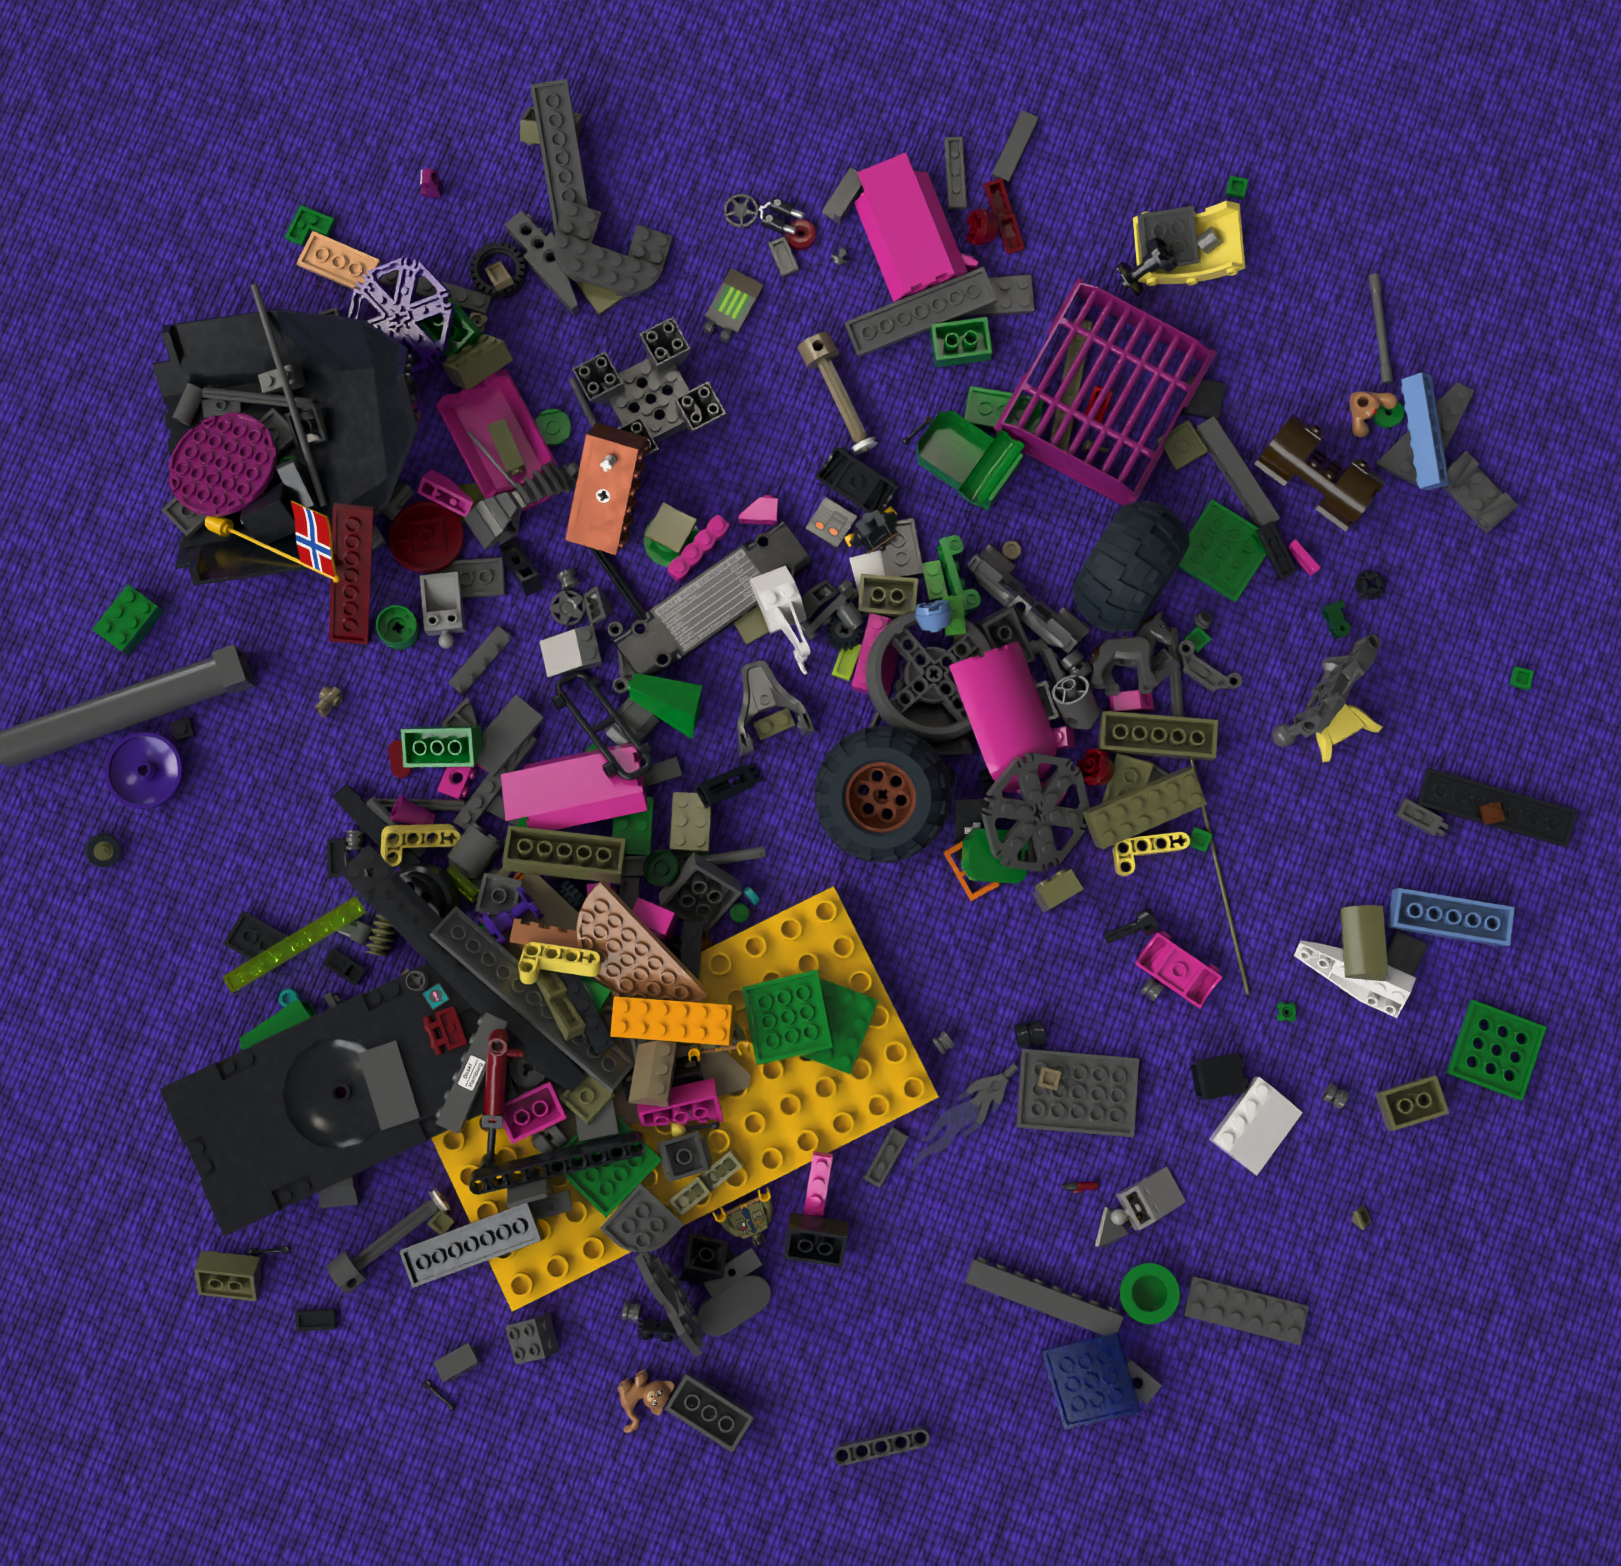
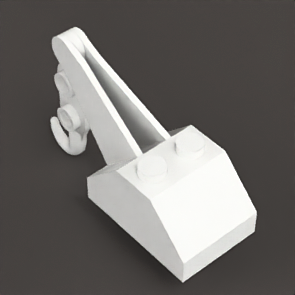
(782, 608)

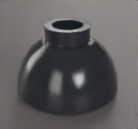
(674, 945)

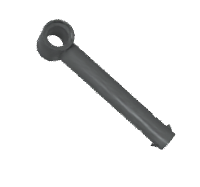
(727, 857)

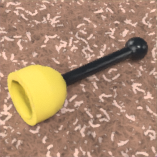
(680, 1129)

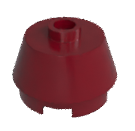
(982, 227)
(1096, 767)

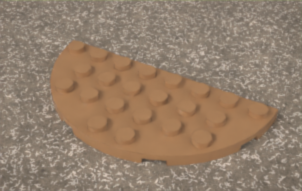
(630, 953)

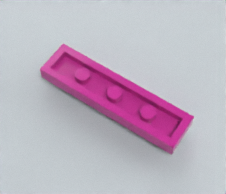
(818, 1184)

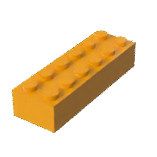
(673, 1021)

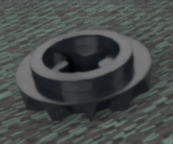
(1361, 584)

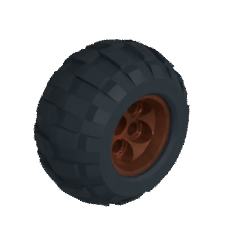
(1130, 566)
(842, 804)

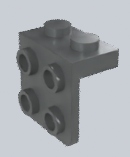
(532, 1339)

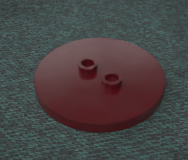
(426, 537)

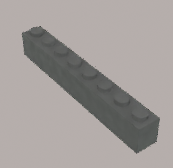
(1043, 1298)

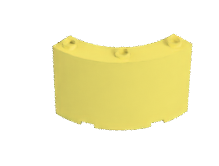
(1222, 261)

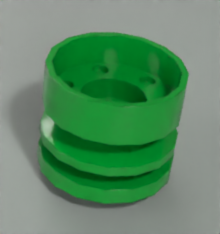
(387, 625)

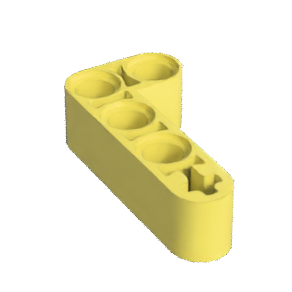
(420, 840)
(1151, 848)
(557, 959)

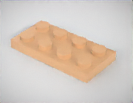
(336, 260)

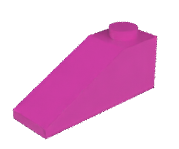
(445, 492)

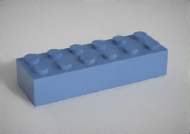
(1451, 917)

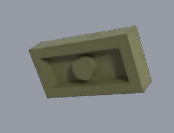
(774, 724)

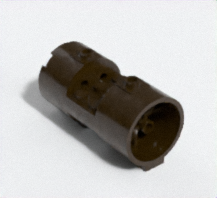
(1345, 491)

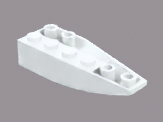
(1385, 995)

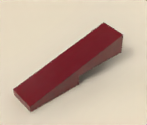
(1007, 222)

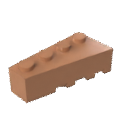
(528, 932)

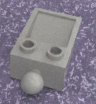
(442, 601)
(1150, 1197)

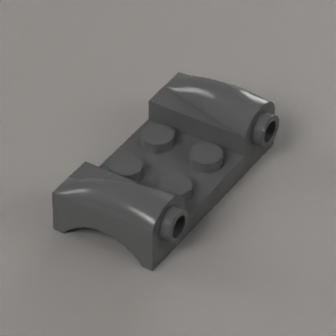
(1477, 493)

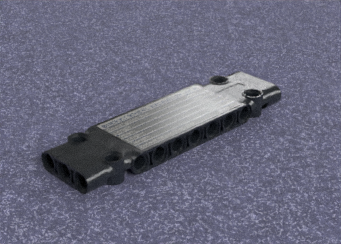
(709, 602)

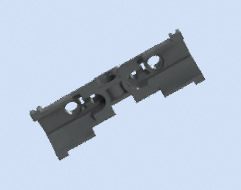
(994, 575)

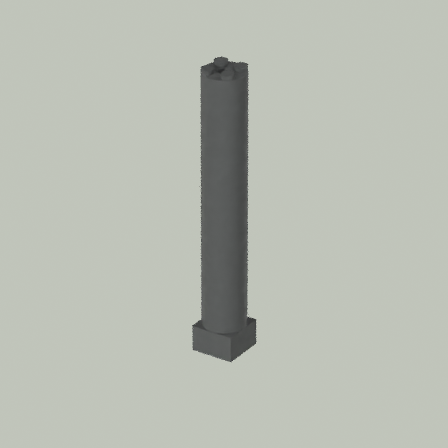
(126, 707)

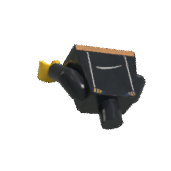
(873, 530)

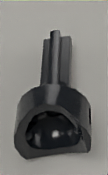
(1145, 922)

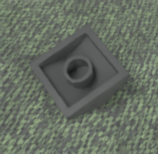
(497, 894)

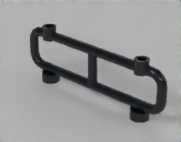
(612, 767)

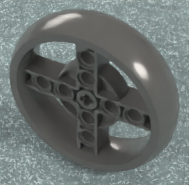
(890, 710)

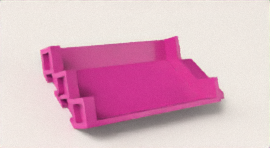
(907, 228)
(482, 405)
(574, 790)

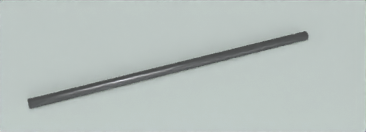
(288, 394)

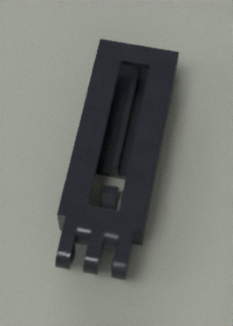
(719, 789)

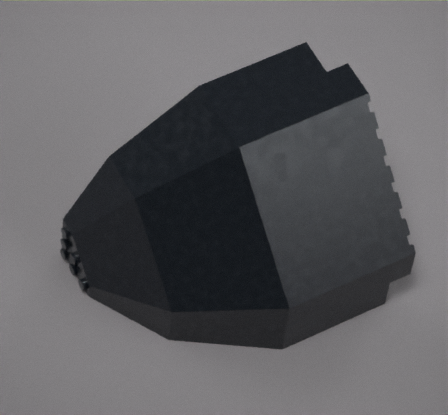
(347, 369)

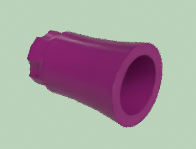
(410, 813)

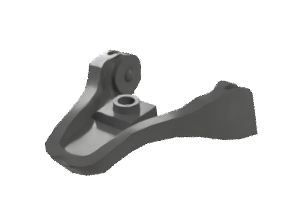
(763, 693)

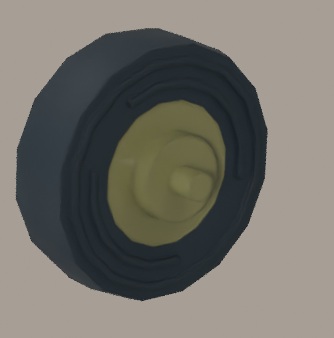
(103, 850)

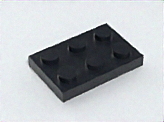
(252, 936)

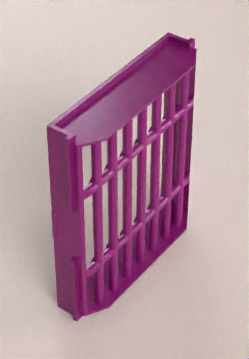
(1065, 461)

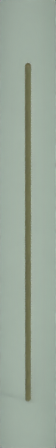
(1223, 892)

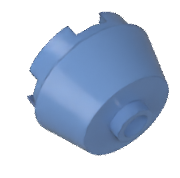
(933, 615)

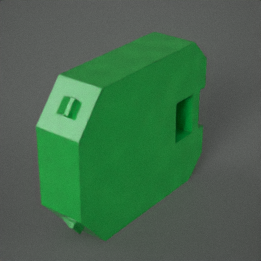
(982, 866)

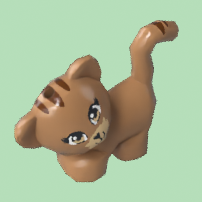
(654, 1395)

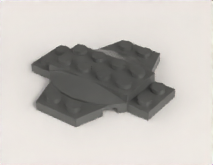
(673, 1297)

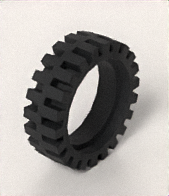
(489, 251)

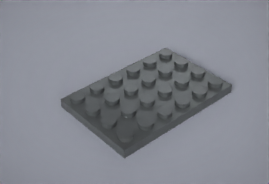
(1092, 1095)

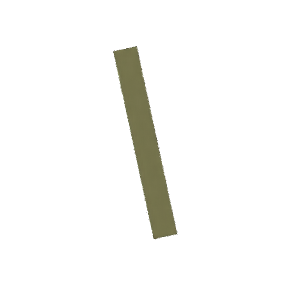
(1073, 388)

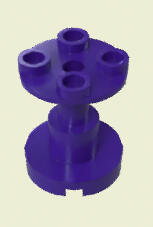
(504, 920)

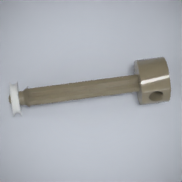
(823, 360)

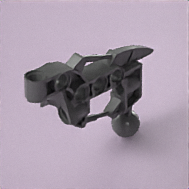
(1332, 691)

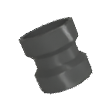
(417, 980)
(1335, 1096)

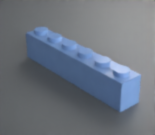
(1424, 431)

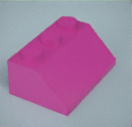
(533, 1112)

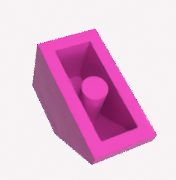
(761, 511)

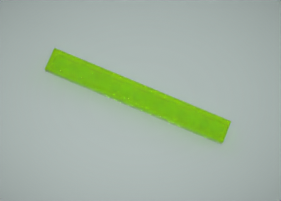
(294, 944)

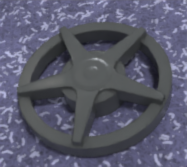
(740, 210)

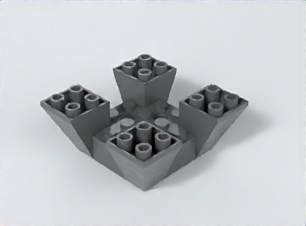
(660, 372)

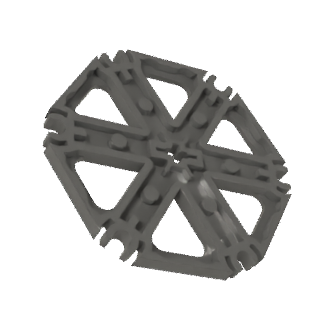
(1023, 811)

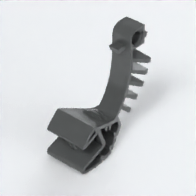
(499, 515)

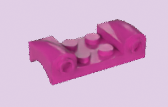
(1178, 969)

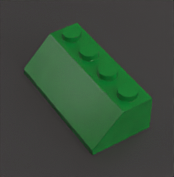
(441, 746)

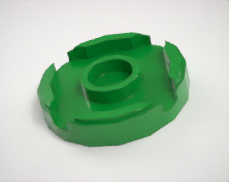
(554, 426)

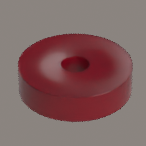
(807, 240)

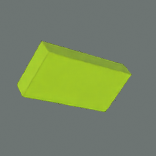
(846, 663)

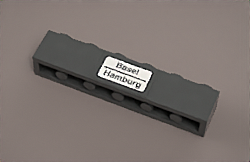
(470, 1076)

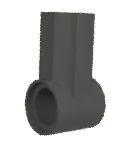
(398, 499)
(357, 931)

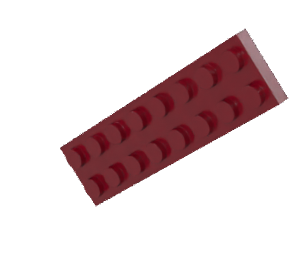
(352, 559)

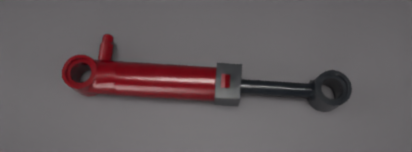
(495, 1090)

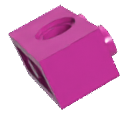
(456, 790)

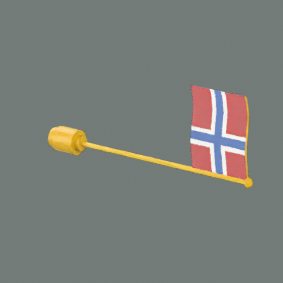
(312, 539)

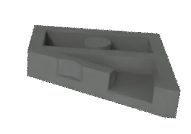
(462, 715)

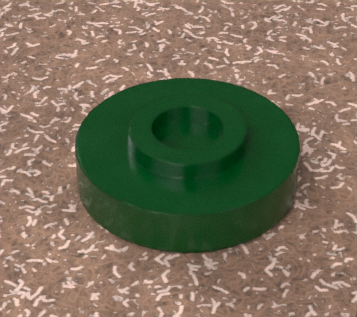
(661, 868)

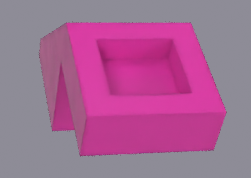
(1131, 701)

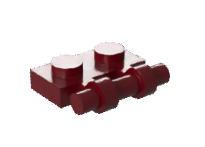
(450, 1027)

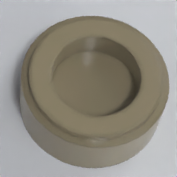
(1011, 550)

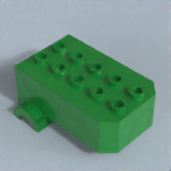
(969, 458)

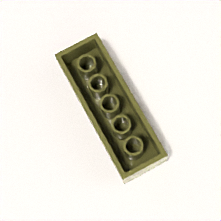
(1157, 735)
(1144, 807)
(564, 854)

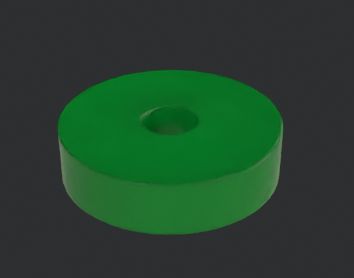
(1391, 421)

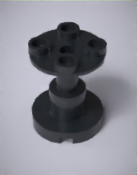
(1154, 260)

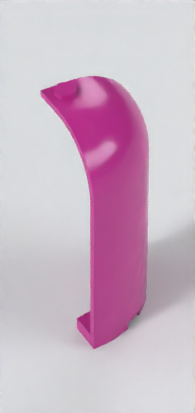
(1004, 709)

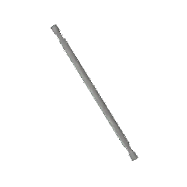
(492, 459)

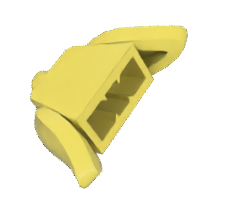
(1344, 724)

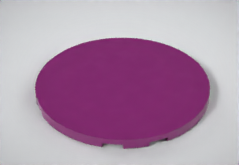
(222, 464)

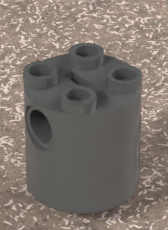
(1076, 702)
(474, 851)

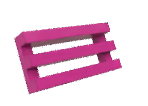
(1303, 557)

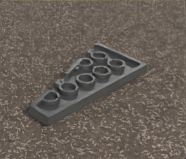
(1449, 410)

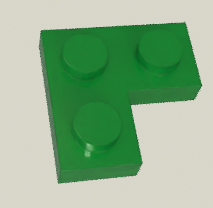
(307, 221)

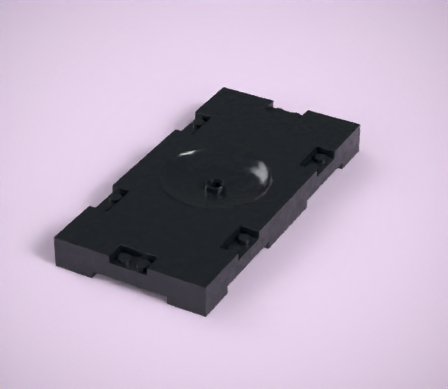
(272, 1116)

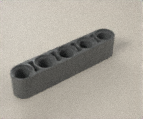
(888, 1438)

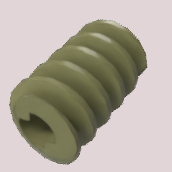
(381, 937)

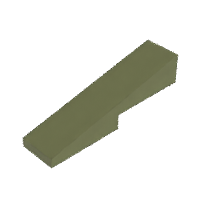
(560, 1005)
(707, 1182)

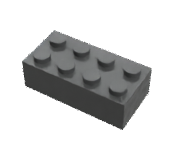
(709, 1411)

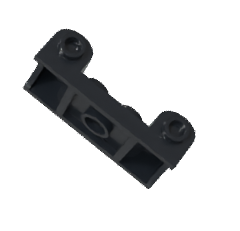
(857, 481)

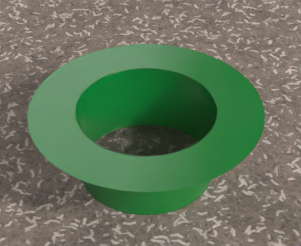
(661, 554)
(1149, 1293)

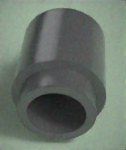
(849, 615)

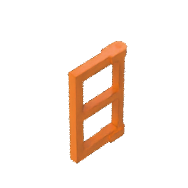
(972, 896)

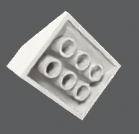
(1256, 1125)

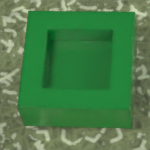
(1236, 187)
(1198, 638)
(1521, 678)
(1200, 839)

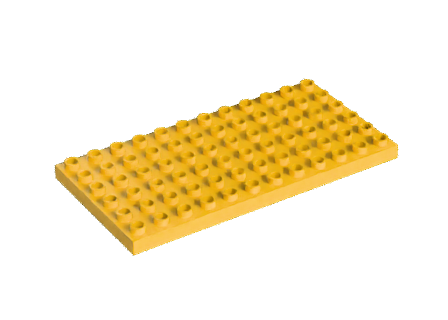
(771, 1124)

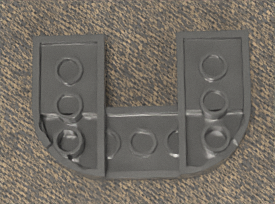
(601, 266)

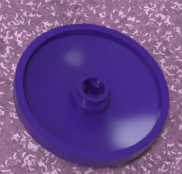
(144, 770)

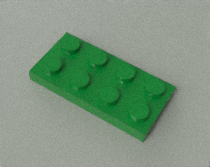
(987, 405)

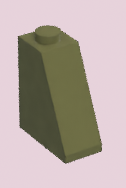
(506, 448)

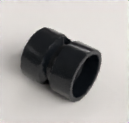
(1030, 1033)

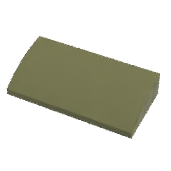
(1364, 942)

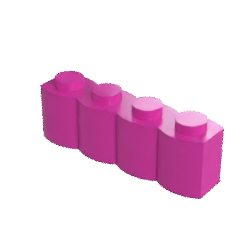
(702, 545)

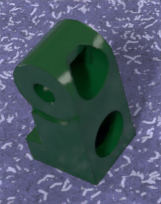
(1335, 620)

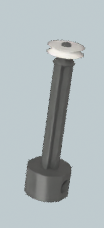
(349, 1270)

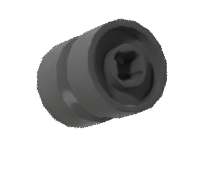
(1074, 660)
(545, 1144)

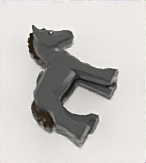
(1131, 653)

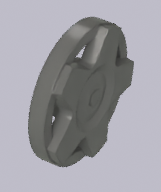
(567, 608)

